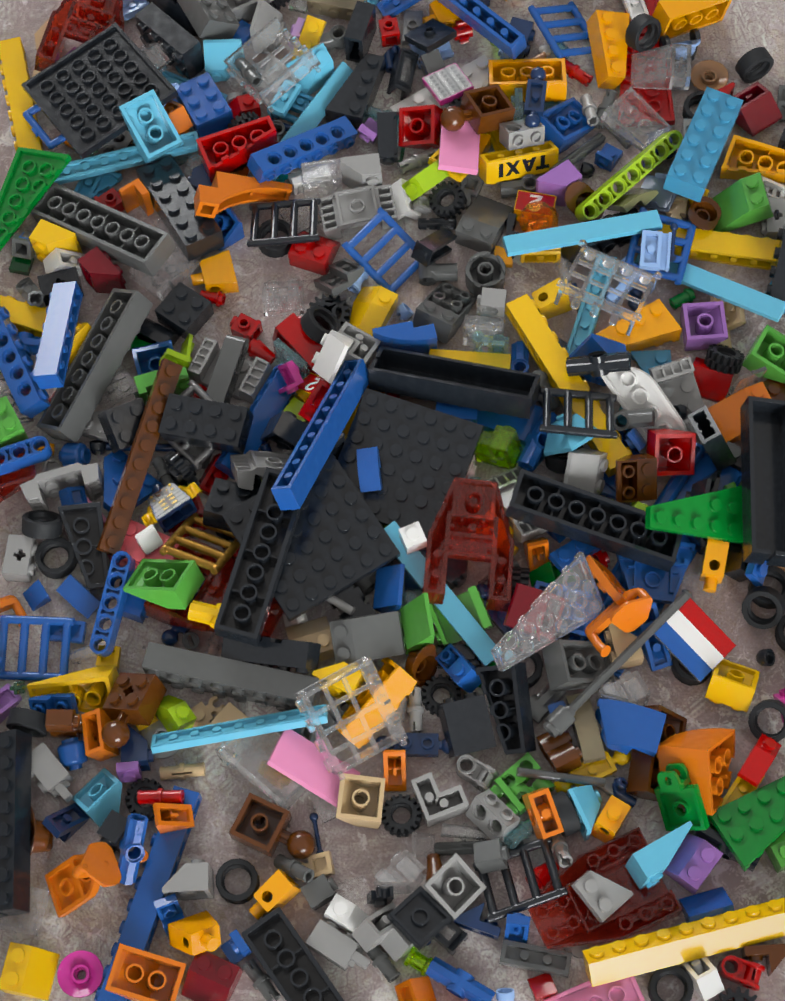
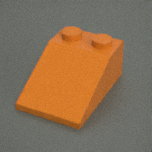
(727, 412)
(144, 975)

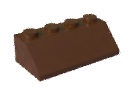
(645, 768)

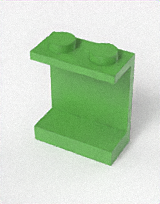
(474, 604)

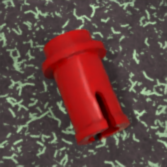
(215, 297)

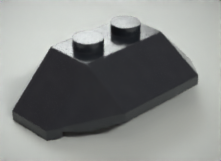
(705, 485)

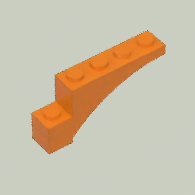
(234, 189)

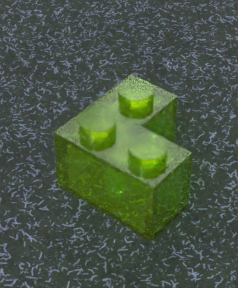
(499, 447)

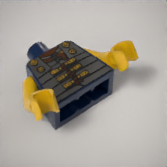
(170, 505)

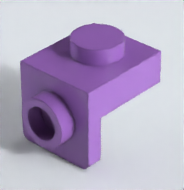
(368, 131)
(128, 771)

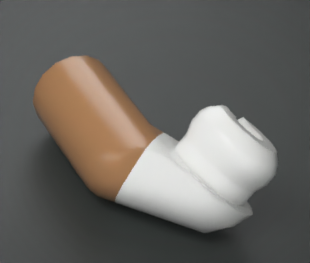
(544, 51)

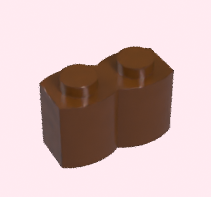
(63, 723)
(560, 752)

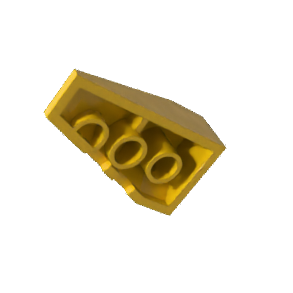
(373, 308)
(89, 685)

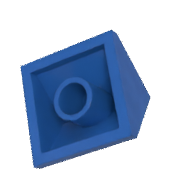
(231, 227)
(148, 356)
(389, 588)
(706, 904)

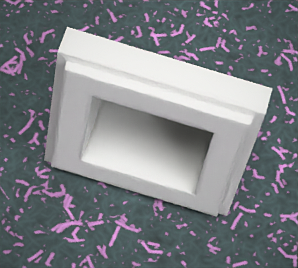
(149, 539)

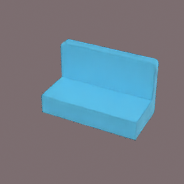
(285, 102)

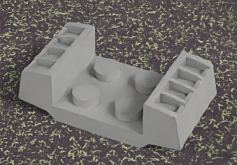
(355, 208)
(249, 381)
(679, 385)
(254, 463)
(51, 482)
(506, 483)

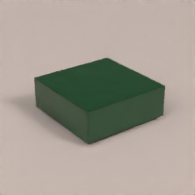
(21, 265)

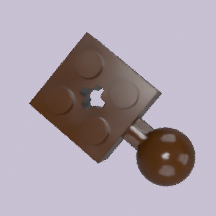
(481, 108)
(131, 701)
(276, 820)

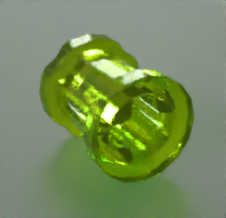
(418, 961)

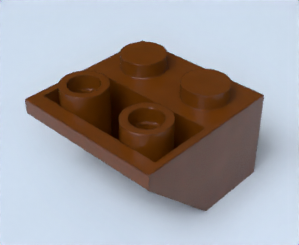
(636, 478)

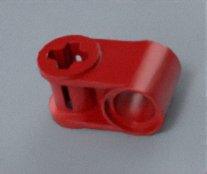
(746, 972)

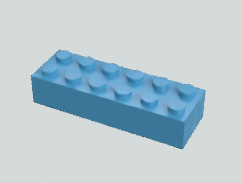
(703, 144)

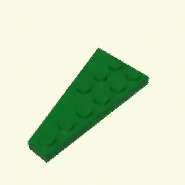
(25, 184)
(707, 516)
(752, 822)

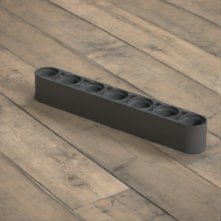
(225, 377)

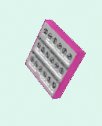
(447, 84)

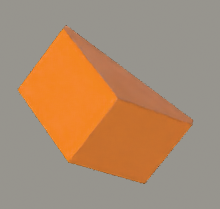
(536, 552)
(395, 770)
(173, 817)

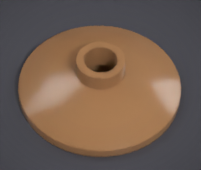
(711, 70)

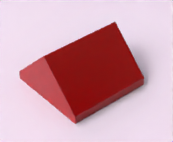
(711, 384)

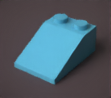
(150, 126)
(651, 861)

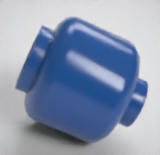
(74, 453)
(72, 753)

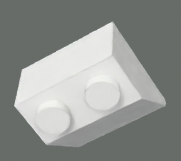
(332, 355)

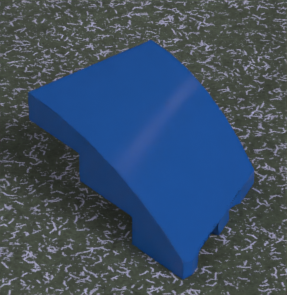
(630, 726)

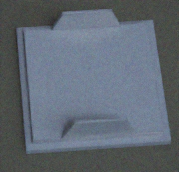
(665, 198)

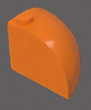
(707, 759)

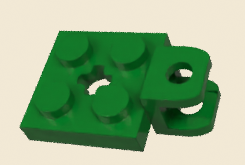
(675, 792)

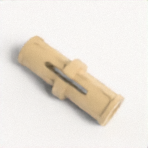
(182, 771)

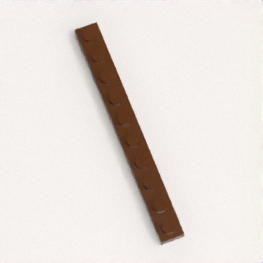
(138, 459)

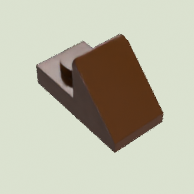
(772, 953)

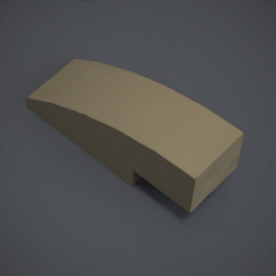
(587, 732)

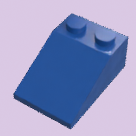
(565, 124)

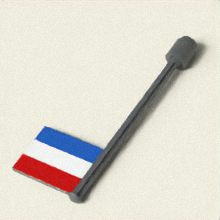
(682, 630)

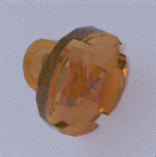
(538, 217)

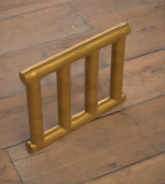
(185, 528)

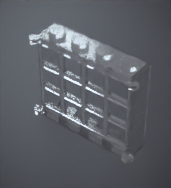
(259, 42)
(615, 270)
(382, 702)

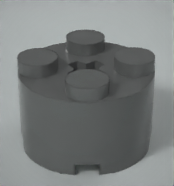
(484, 271)

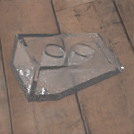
(634, 120)

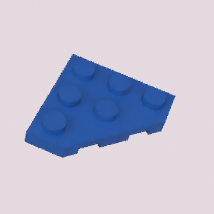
(112, 471)

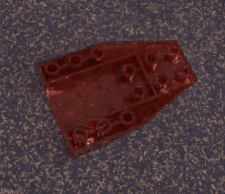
(571, 923)

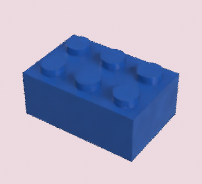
(204, 105)

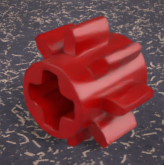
(464, 32)

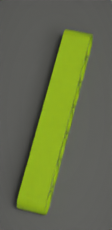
(621, 180)

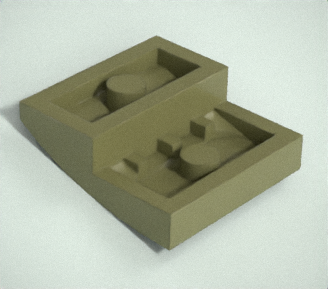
(633, 197)

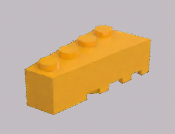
(608, 46)
(751, 157)
(653, 330)
(397, 685)

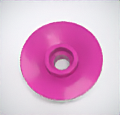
(70, 969)

